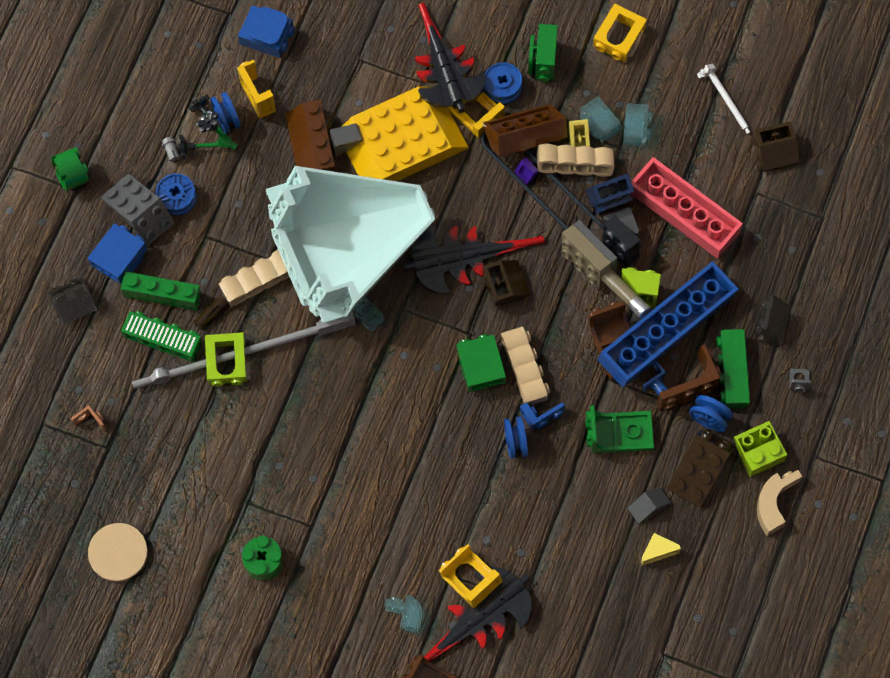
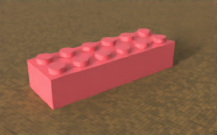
(685, 208)

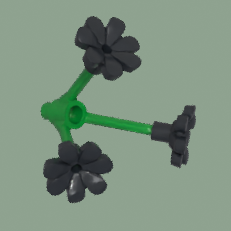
(208, 123)

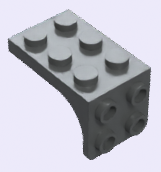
(139, 208)

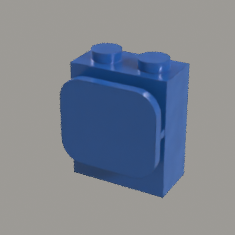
(266, 31)
(118, 253)

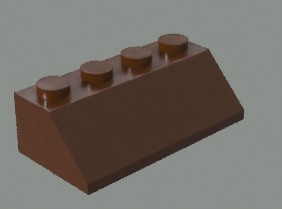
(525, 130)
(310, 136)

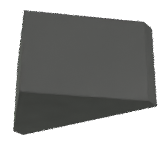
(344, 138)
(626, 217)
(648, 504)

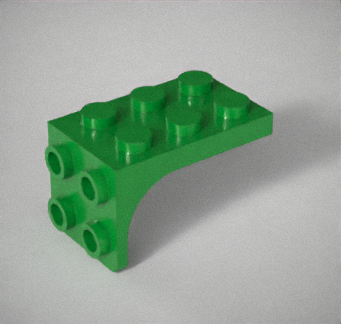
(619, 431)

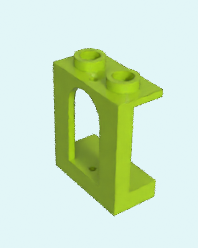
(238, 376)

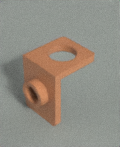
(87, 411)

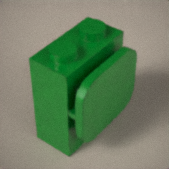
(543, 53)
(480, 362)

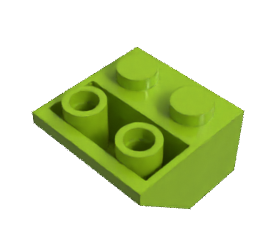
(643, 284)
(760, 449)

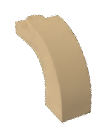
(767, 511)

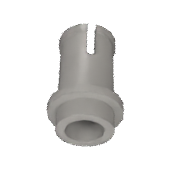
(170, 147)

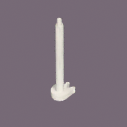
(709, 71)

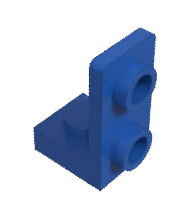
(530, 415)

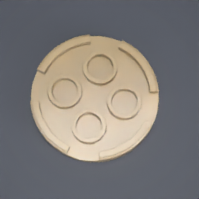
(117, 552)

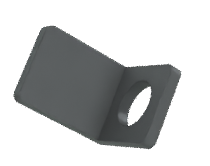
(799, 385)

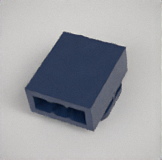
(610, 193)

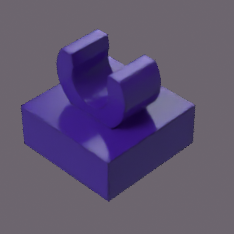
(526, 171)

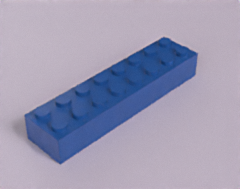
(667, 324)

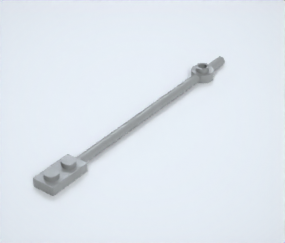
(163, 375)

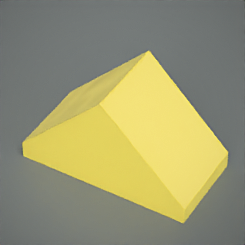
(579, 133)
(659, 549)

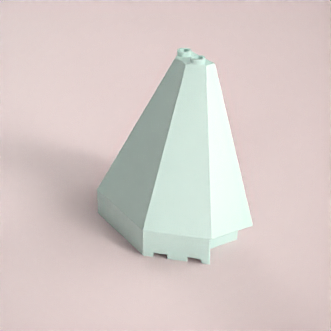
(343, 234)

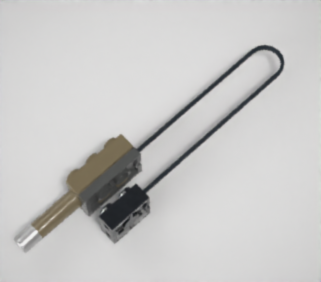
(589, 252)

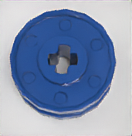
(503, 83)
(226, 112)
(174, 184)
(711, 413)
(515, 437)

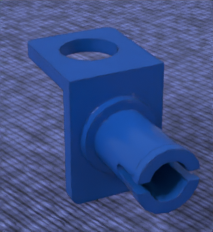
(656, 382)

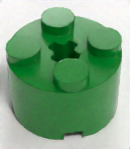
(69, 169)
(258, 568)

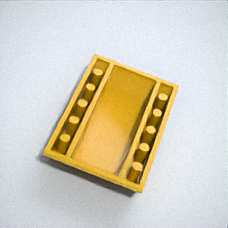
(403, 137)

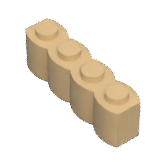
(578, 160)
(254, 279)
(524, 366)

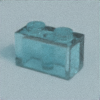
(600, 119)
(636, 122)

